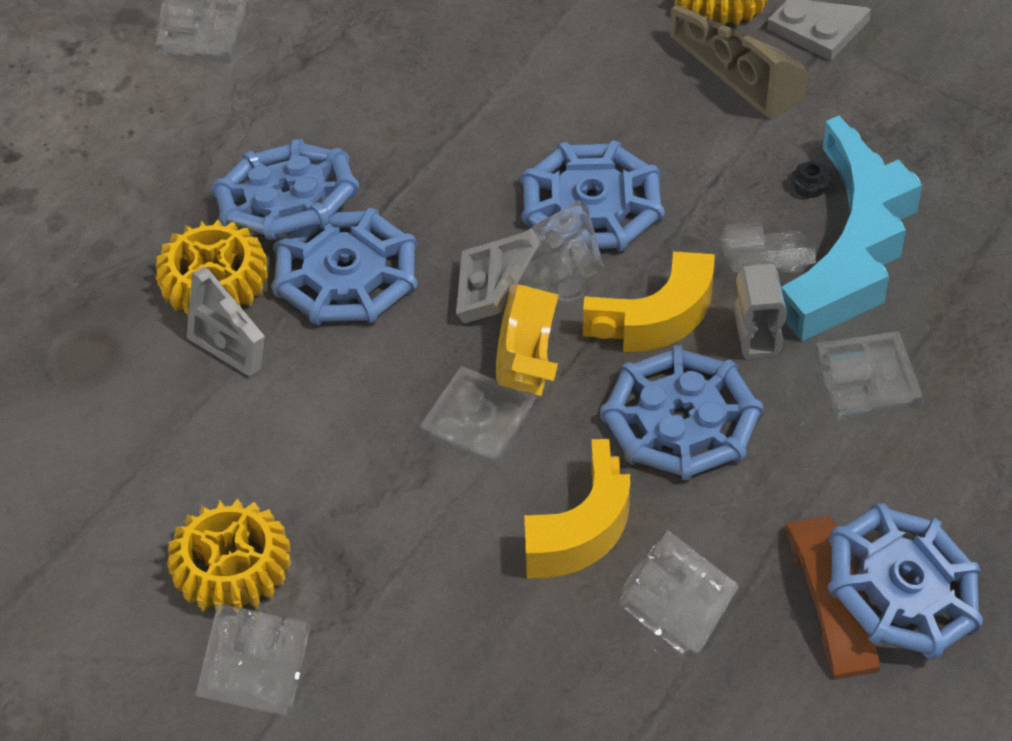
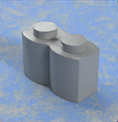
(759, 311)

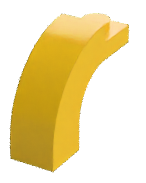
(661, 317)
(524, 340)
(583, 535)

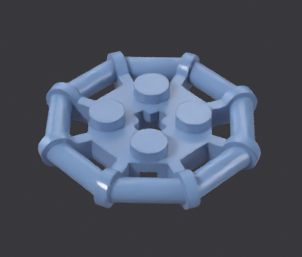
(594, 169)
(272, 175)
(349, 282)
(681, 391)
(931, 561)

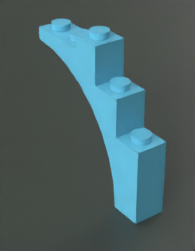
(853, 272)

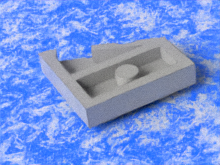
(818, 25)
(489, 272)
(222, 325)

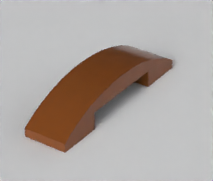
(842, 635)

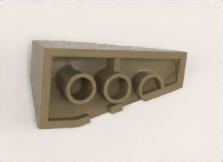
(749, 66)

